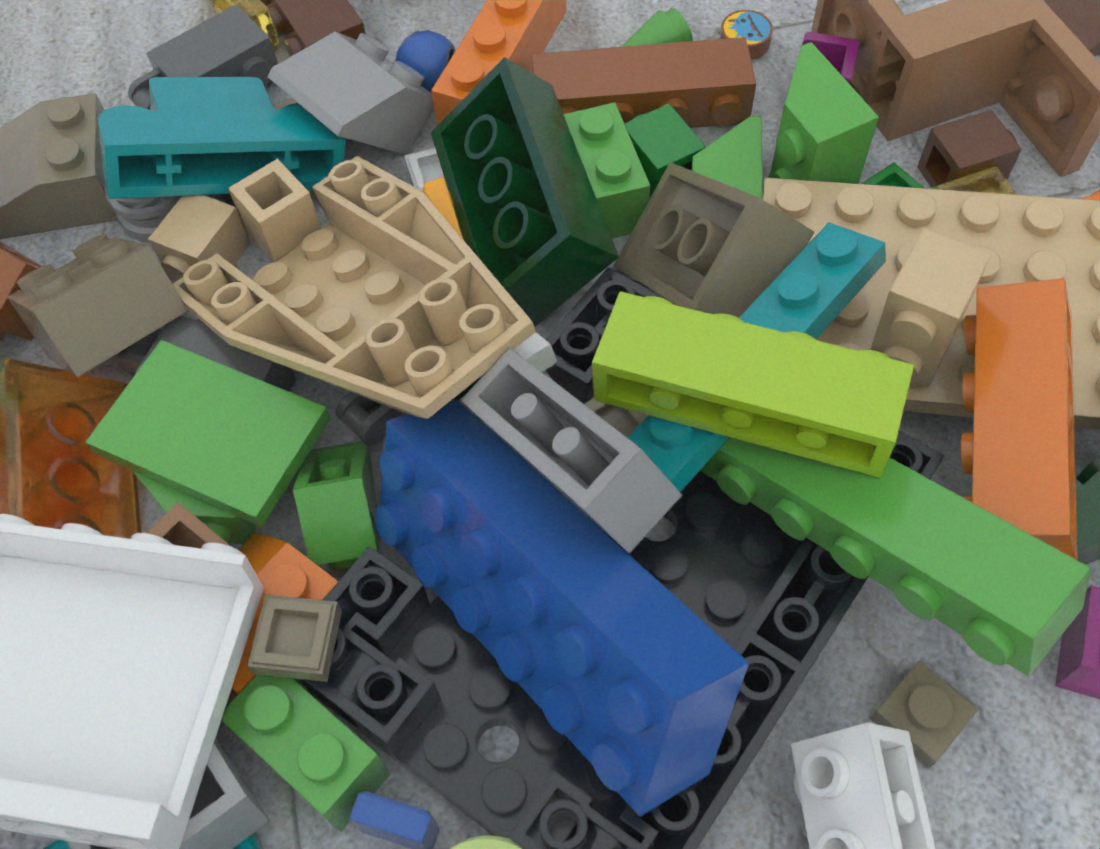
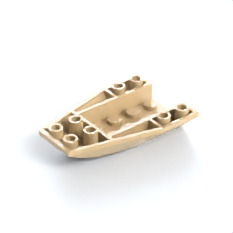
(370, 301)

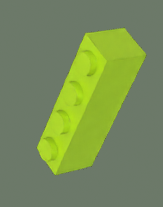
(752, 382)

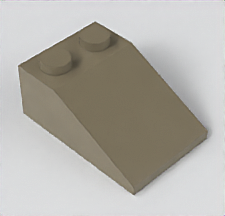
(52, 168)
(709, 244)

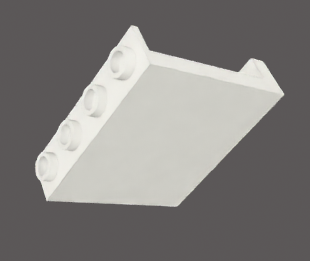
(113, 679)

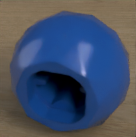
(427, 54)

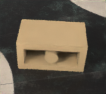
(929, 302)

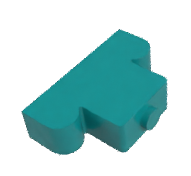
(209, 137)

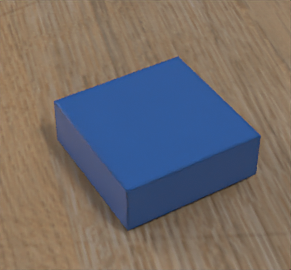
(394, 821)

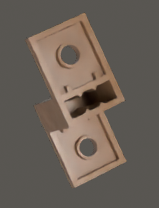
(969, 57)

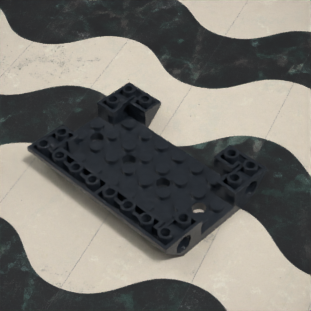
(432, 689)

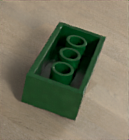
(523, 190)

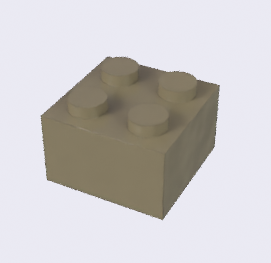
(96, 302)

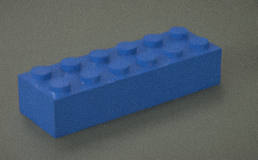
(558, 605)

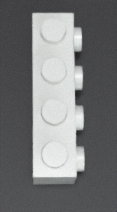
(861, 790)

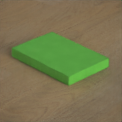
(210, 432)

